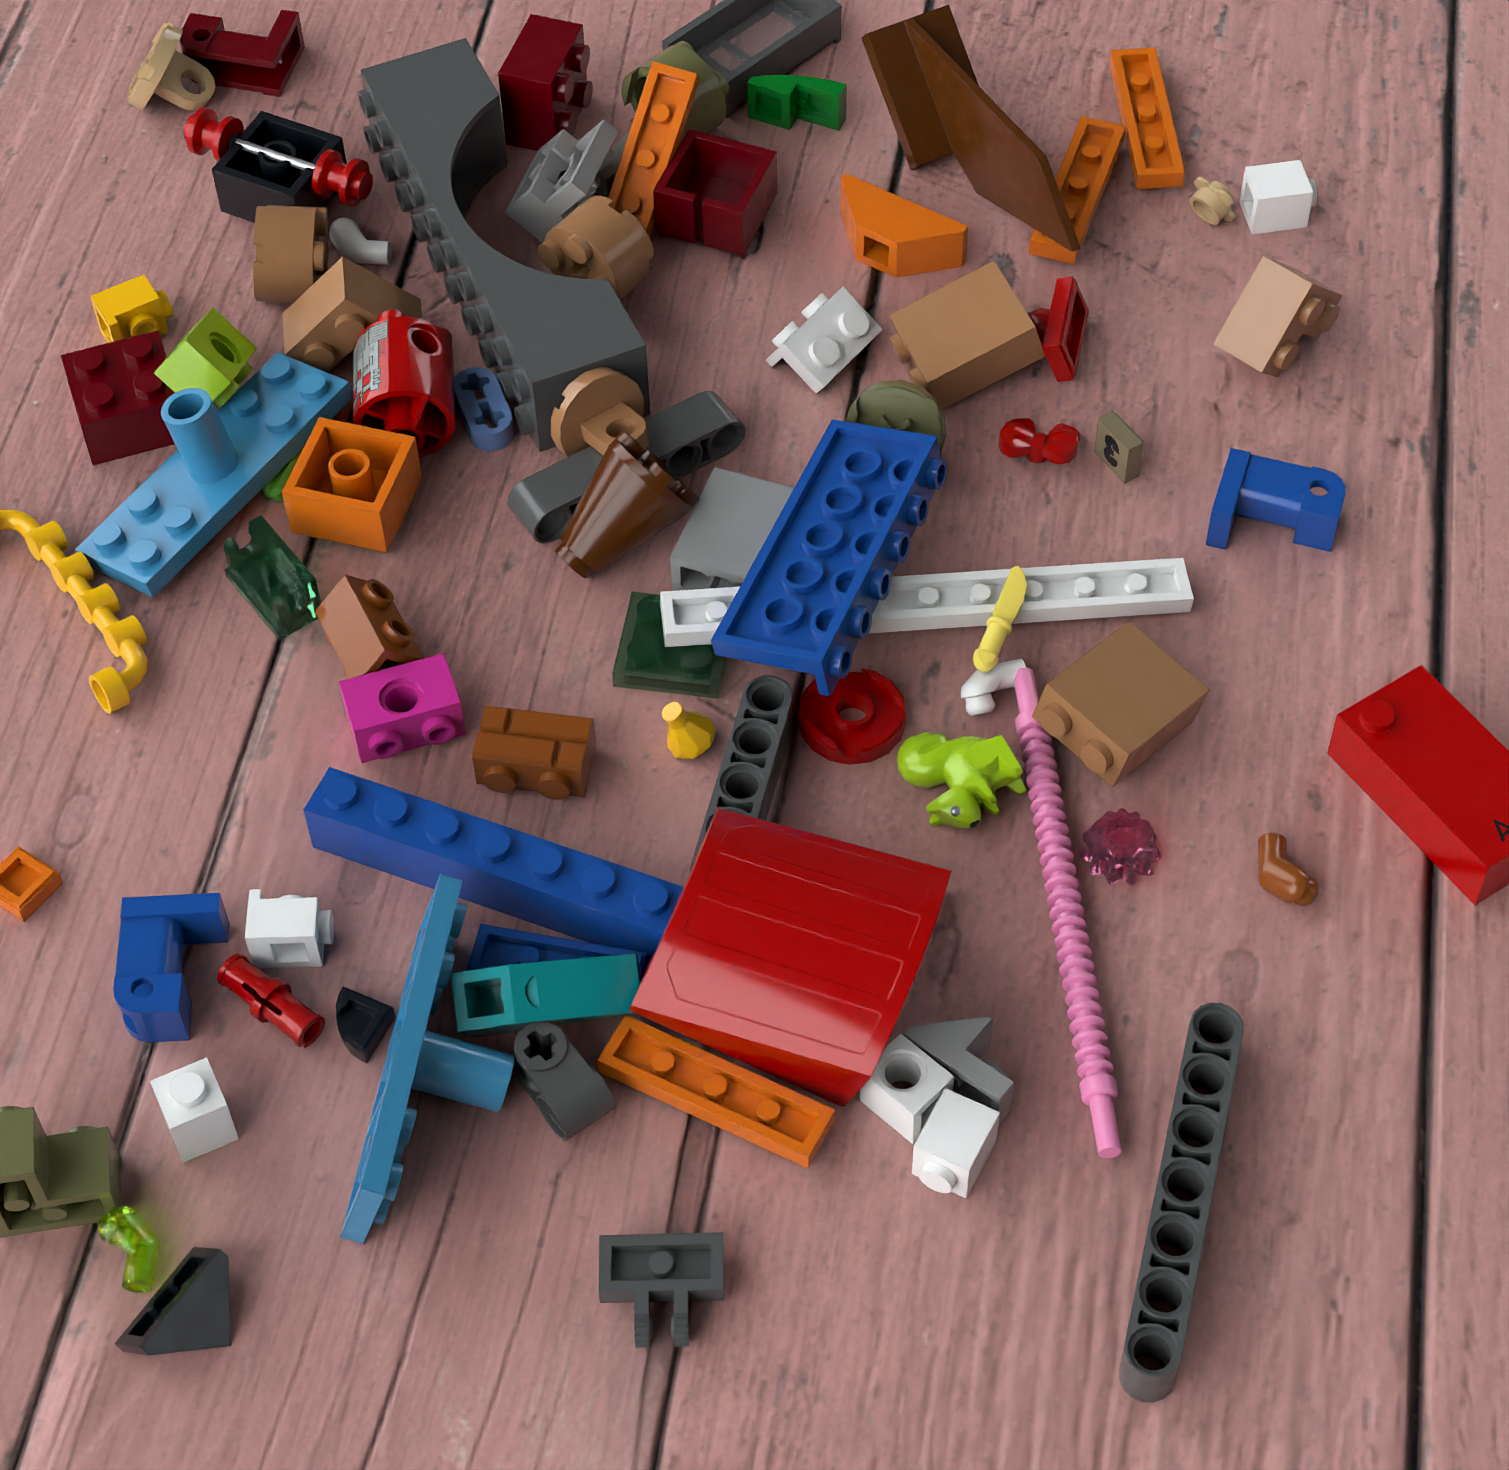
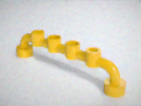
(95, 605)

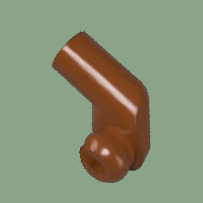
(1281, 876)

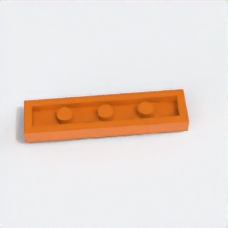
(1147, 118)
(652, 139)
(1082, 182)
(716, 1091)

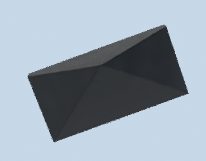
(187, 1310)

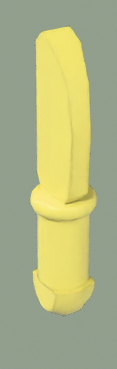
(1001, 621)

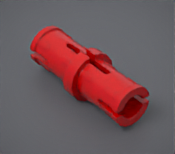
(271, 1000)

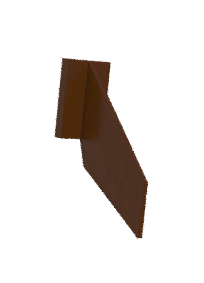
(946, 113)

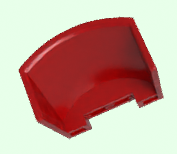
(792, 951)

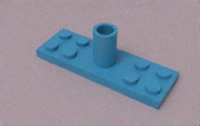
(215, 470)
(421, 1063)

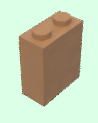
(965, 336)
(1120, 703)

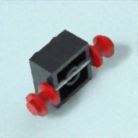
(275, 163)

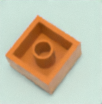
(352, 484)

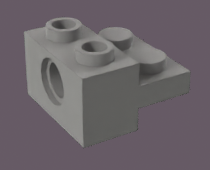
(561, 178)

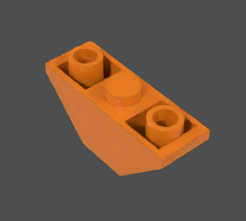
(897, 232)

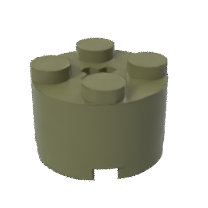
(709, 101)

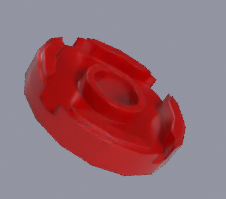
(853, 740)

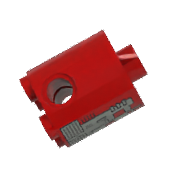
(405, 379)

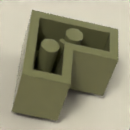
(54, 1177)

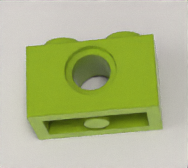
(209, 358)

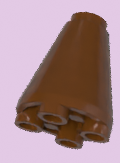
(622, 507)

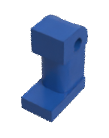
(1279, 496)
(150, 960)

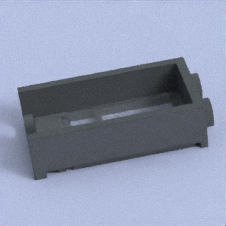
(759, 38)

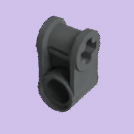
(560, 1080)

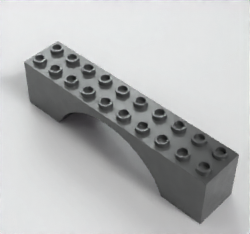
(441, 144)

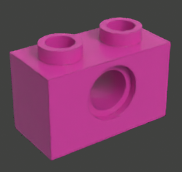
(402, 708)

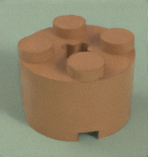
(599, 245)
(288, 251)

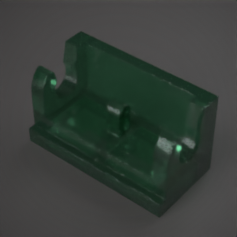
(272, 580)

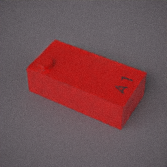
(1432, 776)

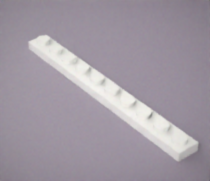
(971, 597)

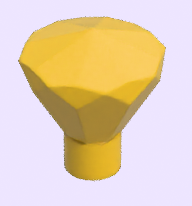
(687, 731)

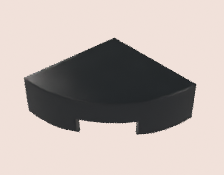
(362, 1022)

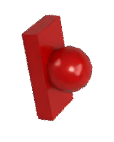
(1062, 328)

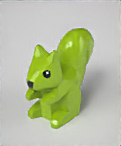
(970, 768)

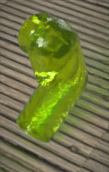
(141, 1243)

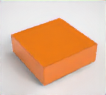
(26, 883)

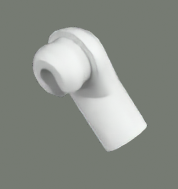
(980, 685)

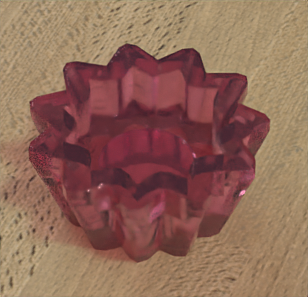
(1120, 847)

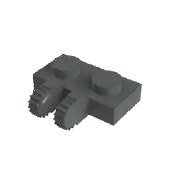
(659, 1270)

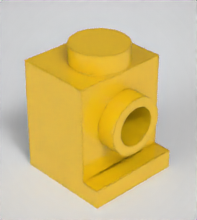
(131, 309)

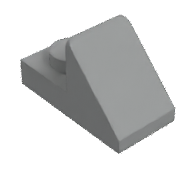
(958, 1049)

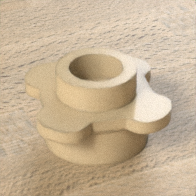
(1212, 201)

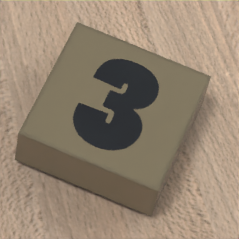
(1118, 446)

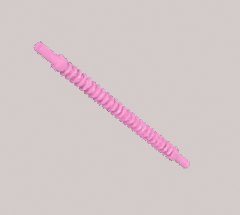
(1097, 1086)

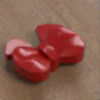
(1019, 439)

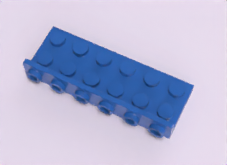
(833, 551)

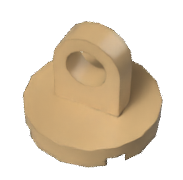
(163, 71)

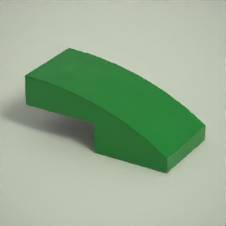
(786, 98)

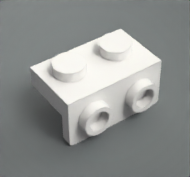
(827, 340)

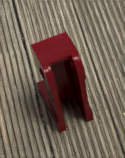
(243, 58)

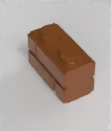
(534, 752)

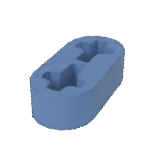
(491, 406)

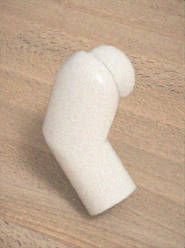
(354, 246)

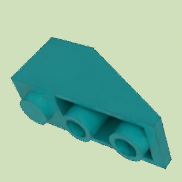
(546, 991)

